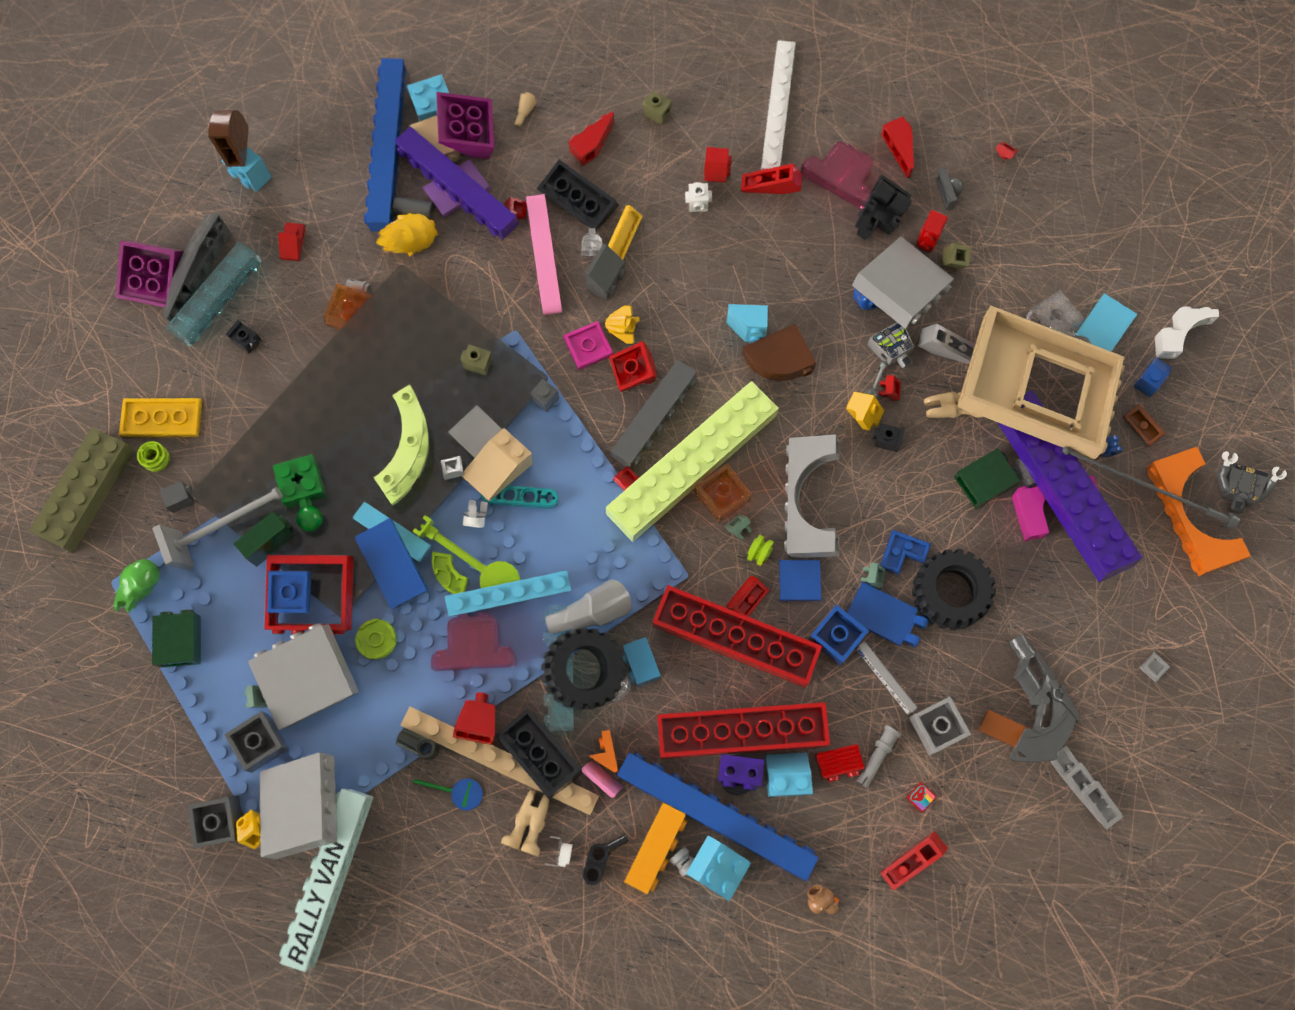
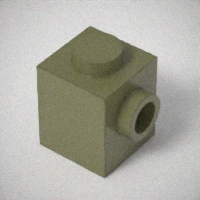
(656, 107)
(956, 256)
(476, 359)

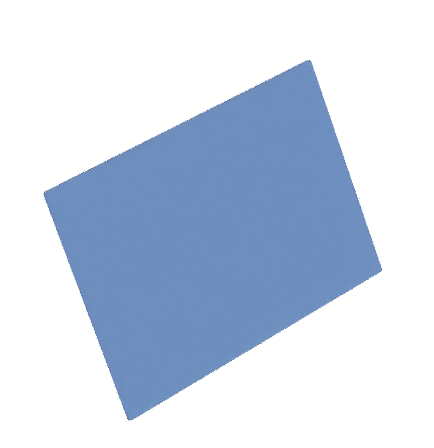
(365, 727)

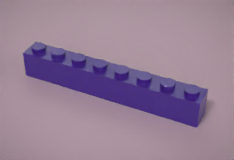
(456, 183)

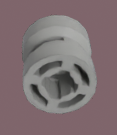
(679, 858)

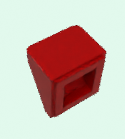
(517, 207)

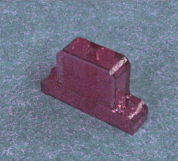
(841, 173)
(473, 645)

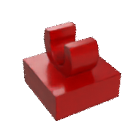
(893, 388)

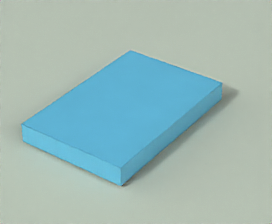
(1106, 323)

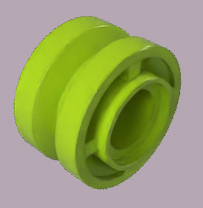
(145, 453)
(760, 550)

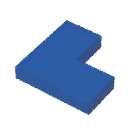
(903, 546)

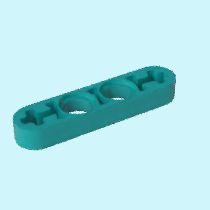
(519, 497)

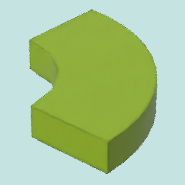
(446, 573)

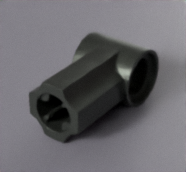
(416, 744)

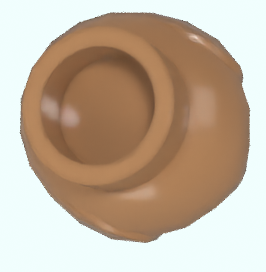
(822, 899)

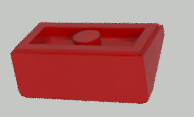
(748, 596)

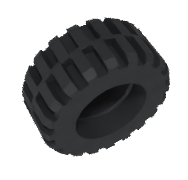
(968, 568)
(610, 669)

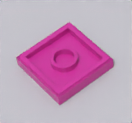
(588, 345)

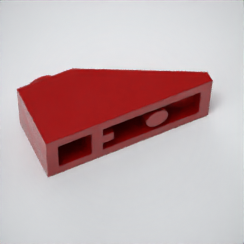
(900, 142)
(774, 180)
(914, 860)

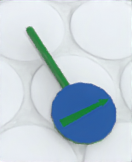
(465, 793)

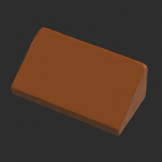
(1144, 424)
(1001, 728)

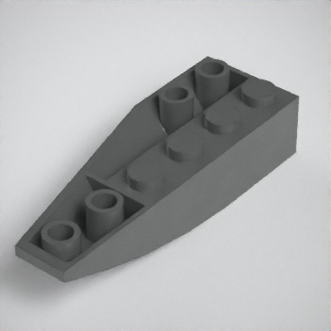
(196, 262)

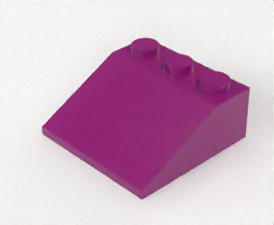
(465, 124)
(145, 272)

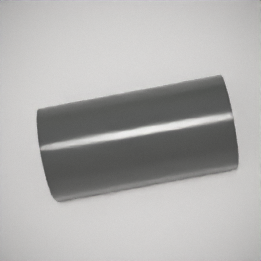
(403, 206)

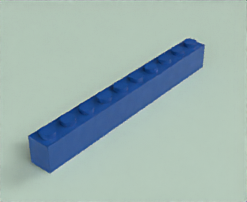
(383, 152)
(717, 816)

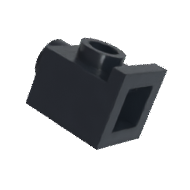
(243, 337)
(889, 443)

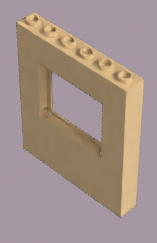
(1002, 370)

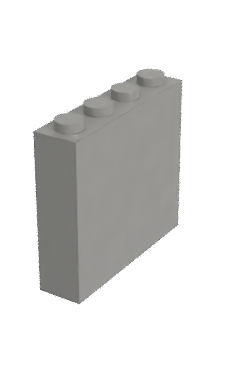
(903, 282)
(303, 675)
(298, 806)

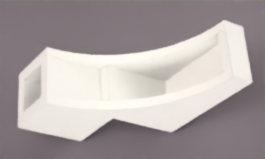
(1170, 340)

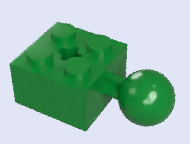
(303, 494)

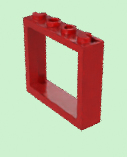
(273, 564)

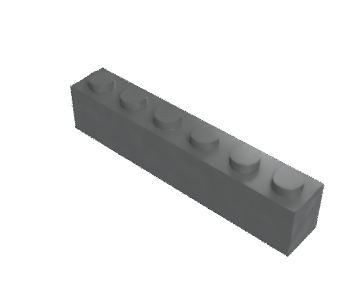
(654, 414)

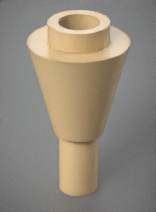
(526, 104)

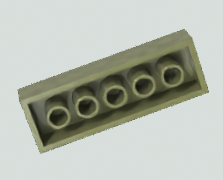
(82, 490)

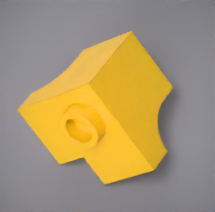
(865, 410)

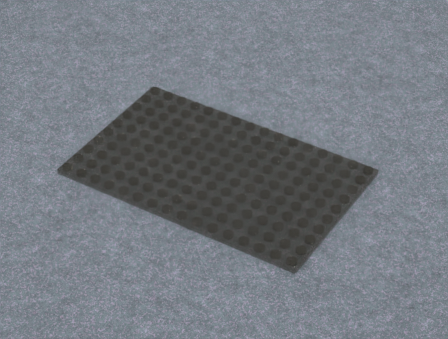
(353, 426)

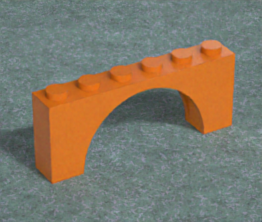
(1205, 552)

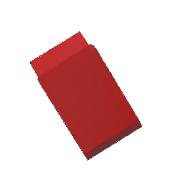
(291, 241)

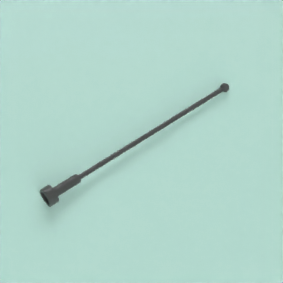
(1229, 520)

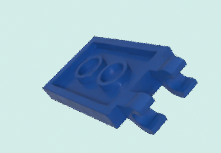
(886, 615)

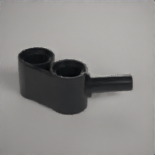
(599, 865)

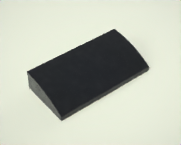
(577, 195)
(539, 754)

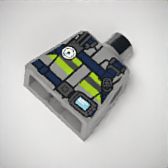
(892, 345)

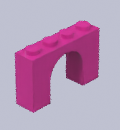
(1029, 511)

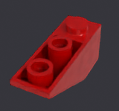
(590, 142)

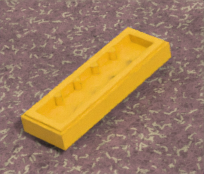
(625, 231)

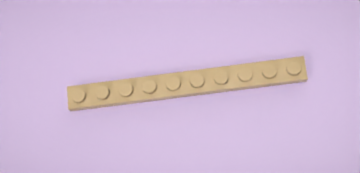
(491, 757)

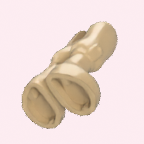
(948, 406)
(530, 817)

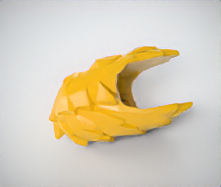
(408, 234)

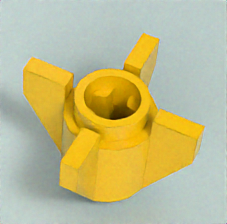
(621, 324)

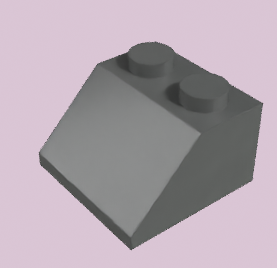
(605, 273)

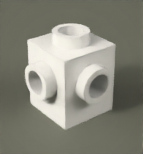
(698, 197)

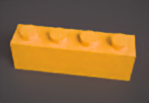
(655, 848)

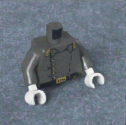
(1244, 484)

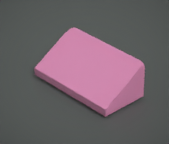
(602, 779)

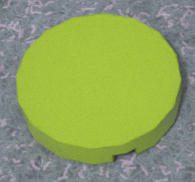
(375, 639)

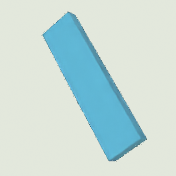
(371, 517)

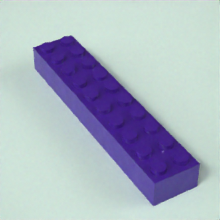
(1075, 502)

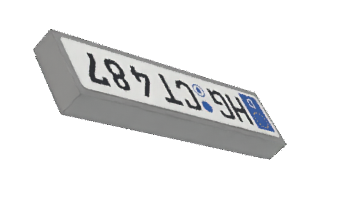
(886, 678)

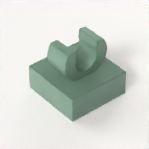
(737, 524)
(875, 576)
(254, 697)

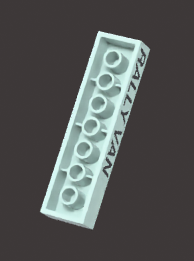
(325, 883)

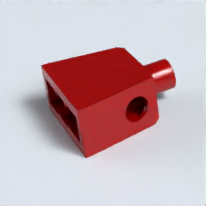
(476, 720)

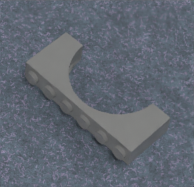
(804, 457)

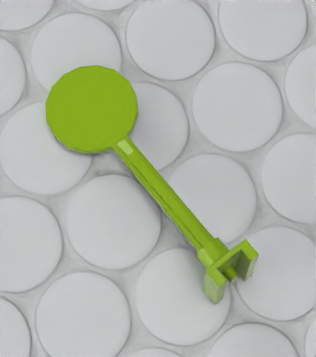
(491, 575)

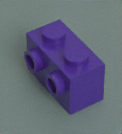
(740, 771)

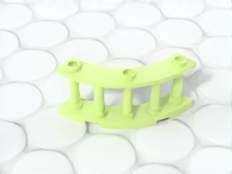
(412, 452)

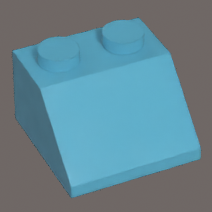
(748, 321)
(788, 775)

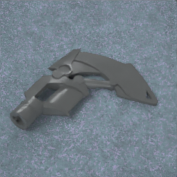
(1040, 743)

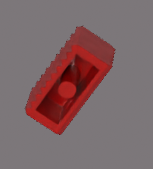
(717, 164)
(931, 231)
(839, 762)

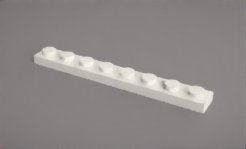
(778, 105)

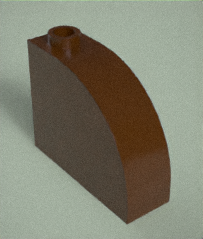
(229, 136)
(780, 355)

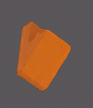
(607, 758)

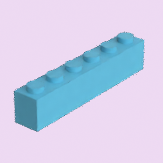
(507, 593)

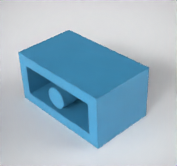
(641, 662)

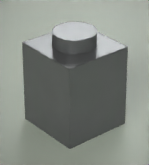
(544, 395)
(177, 496)

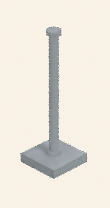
(174, 544)

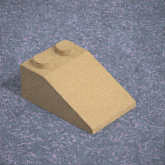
(498, 464)

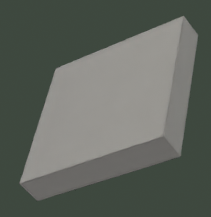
(474, 431)

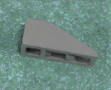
(945, 343)

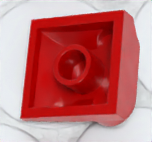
(633, 366)

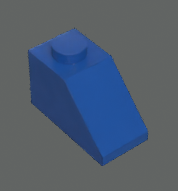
(1153, 377)

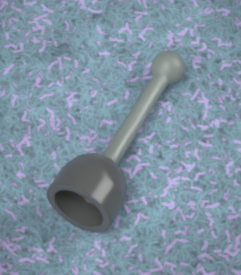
(872, 391)

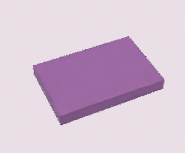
(441, 198)

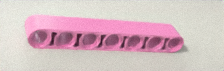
(544, 254)

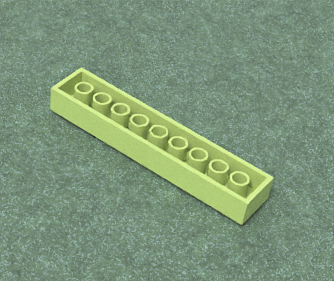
(691, 461)

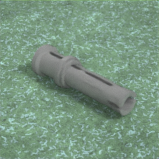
(883, 747)

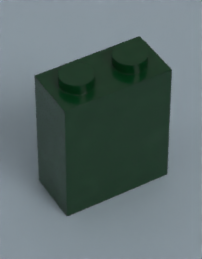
(987, 478)
(265, 538)
(176, 639)

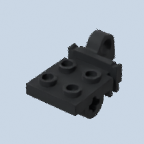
(883, 208)

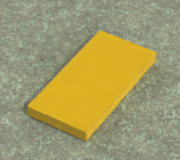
(160, 417)

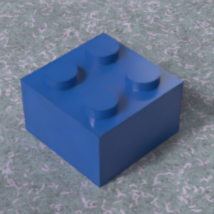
(838, 635)

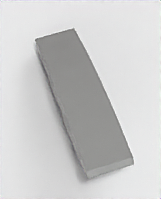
(1086, 788)

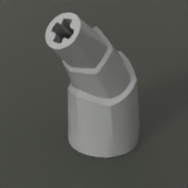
(596, 608)

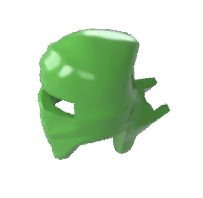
(136, 583)

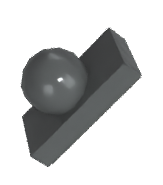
(948, 188)

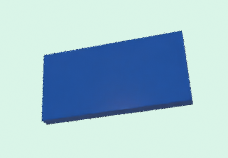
(391, 563)

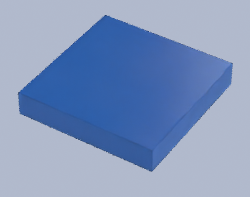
(799, 580)
(289, 591)

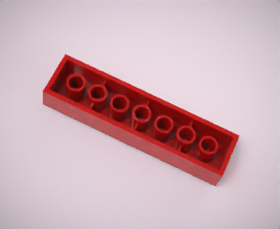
(736, 636)
(743, 730)

